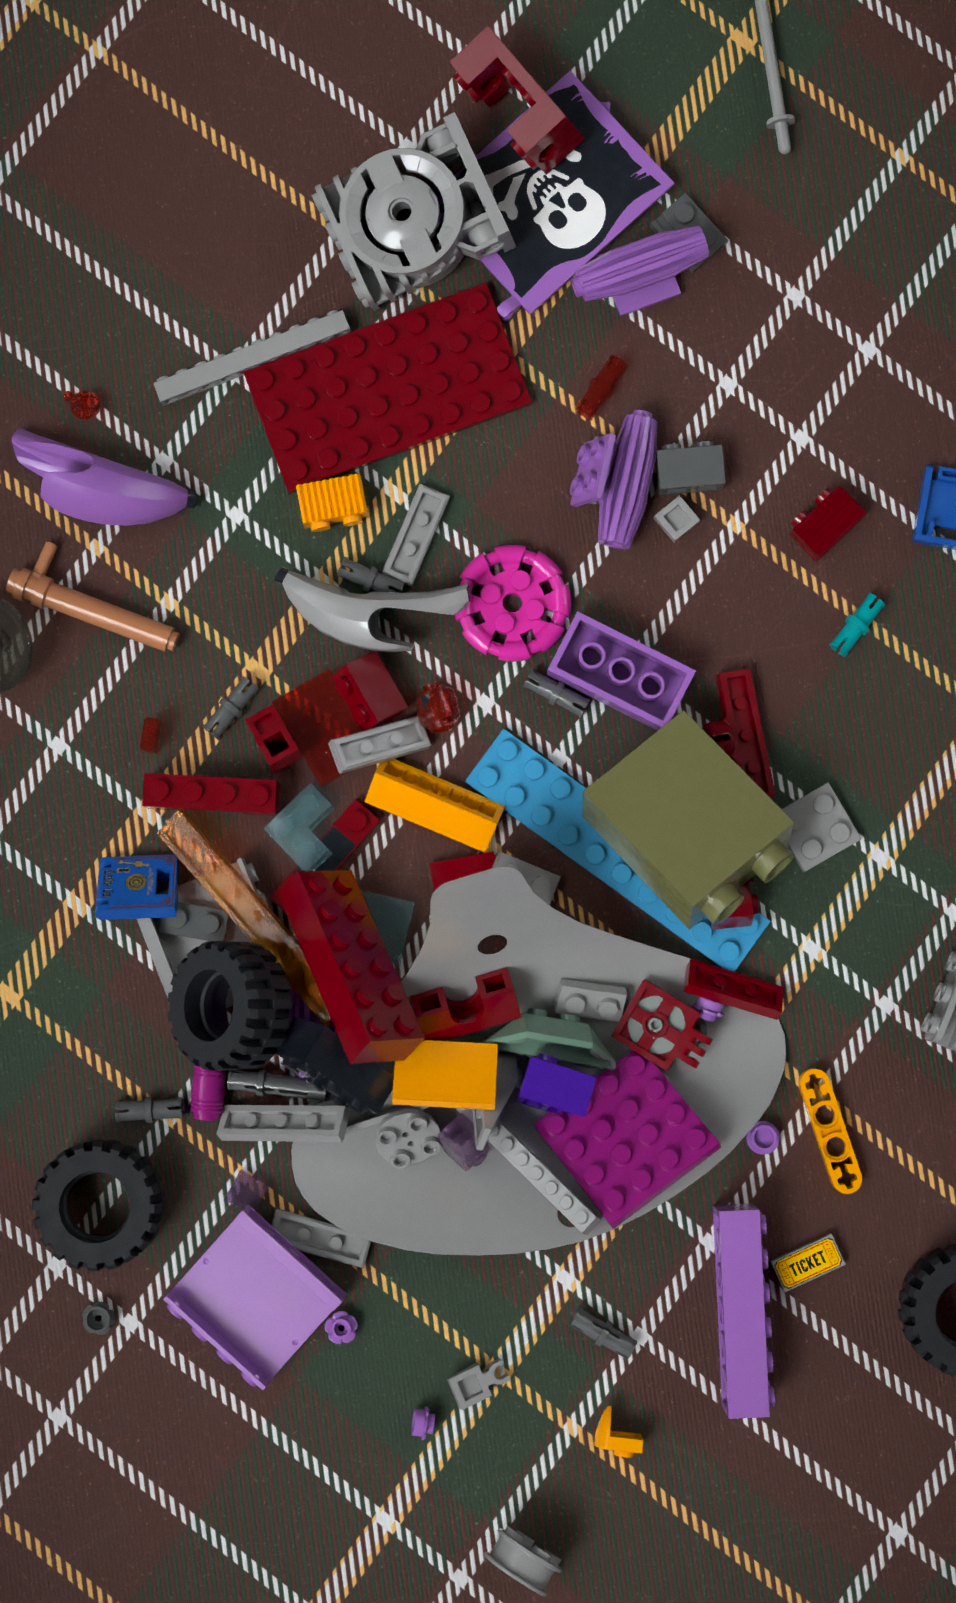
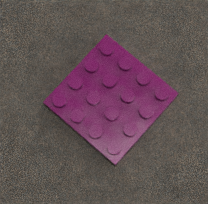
(631, 1140)

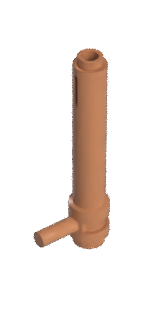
(44, 592)

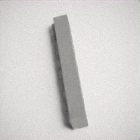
(231, 366)
(540, 1176)

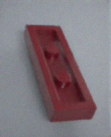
(733, 989)

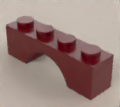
(211, 794)

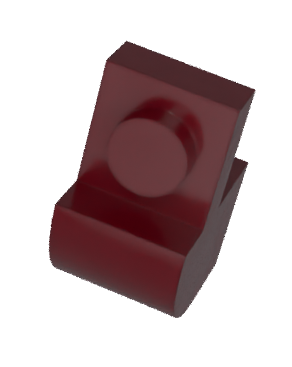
(274, 738)

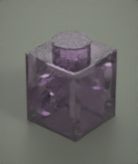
(459, 1143)

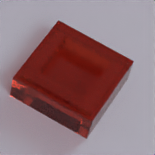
(150, 735)

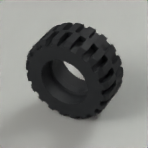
(259, 1005)
(63, 1233)
(919, 1308)

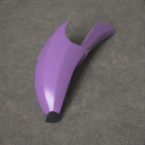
(97, 487)

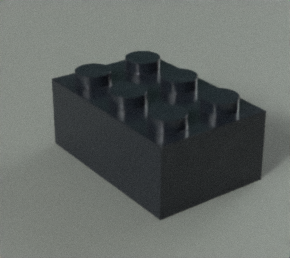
(321, 1057)

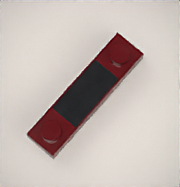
(341, 840)

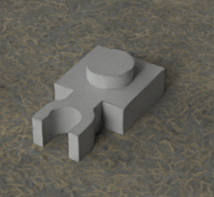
(472, 1384)

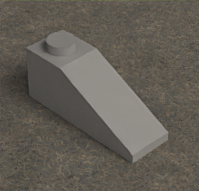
(507, 1080)

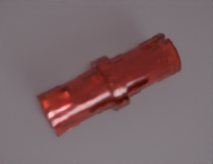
(601, 387)

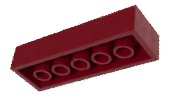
(351, 966)

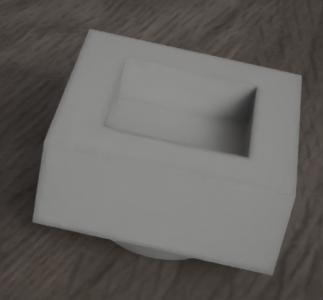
(676, 519)

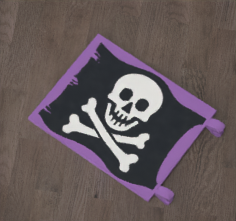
(571, 211)

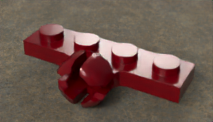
(741, 728)

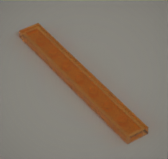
(242, 905)

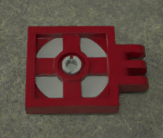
(661, 1027)

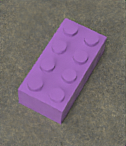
(620, 672)

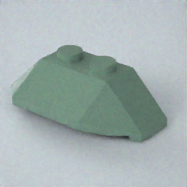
(559, 1038)

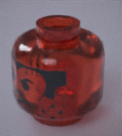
(437, 708)

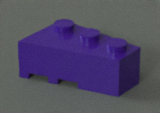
(555, 1087)

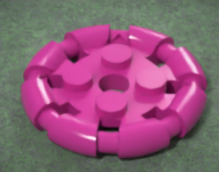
(533, 601)

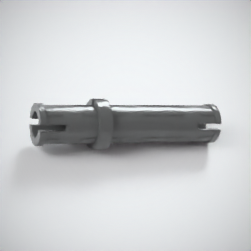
(267, 1083)

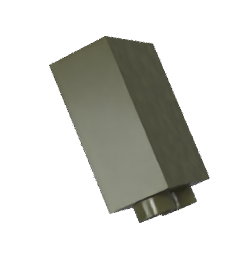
(689, 822)

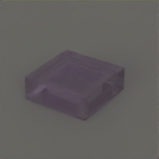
(246, 1190)

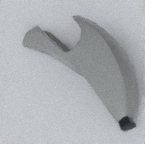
(354, 616)

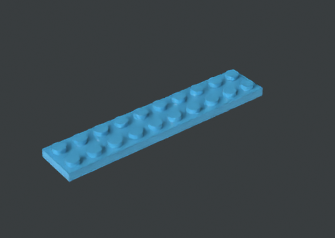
(553, 809)

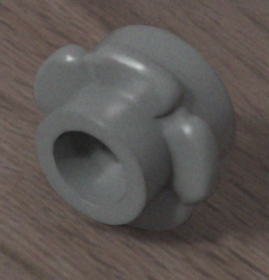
(98, 1327)

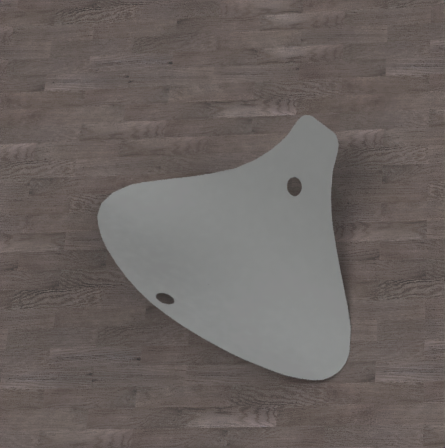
(492, 1205)

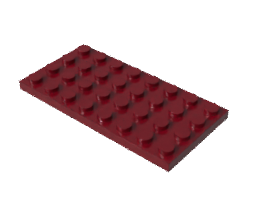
(388, 388)

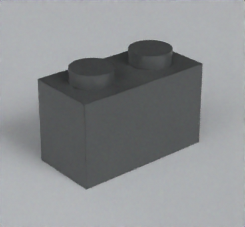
(690, 468)

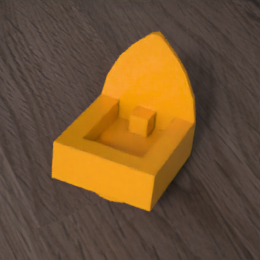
(622, 1443)

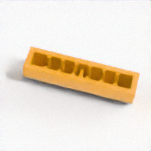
(434, 804)

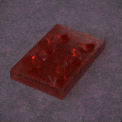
(314, 717)

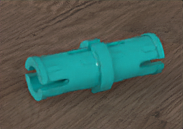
(857, 624)

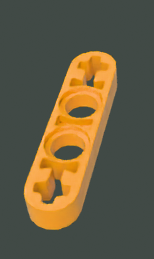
(824, 1132)

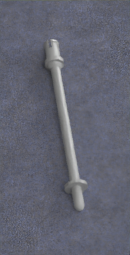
(780, 120)

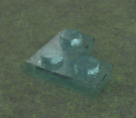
(294, 828)

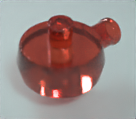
(83, 404)

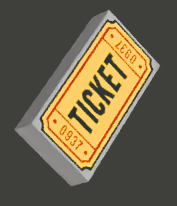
(807, 1262)

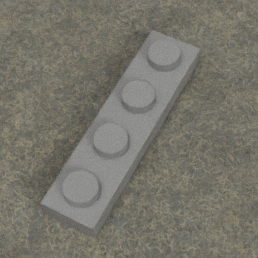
(283, 1123)

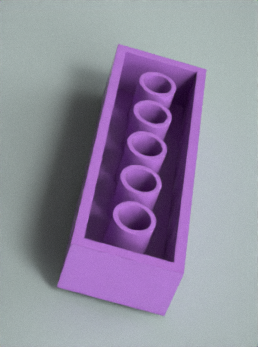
(741, 1311)

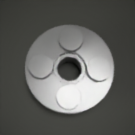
(522, 1562)

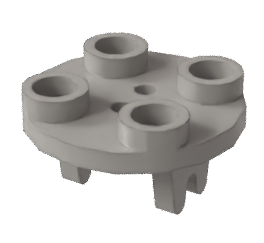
(396, 1145)

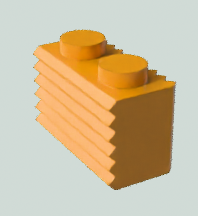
(332, 502)

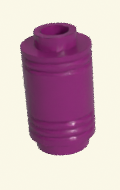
(208, 1094)

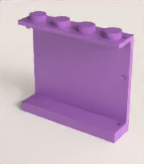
(254, 1297)

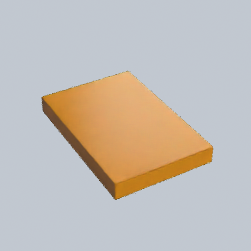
(447, 1075)

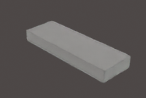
(416, 534)
(379, 744)
(321, 1238)

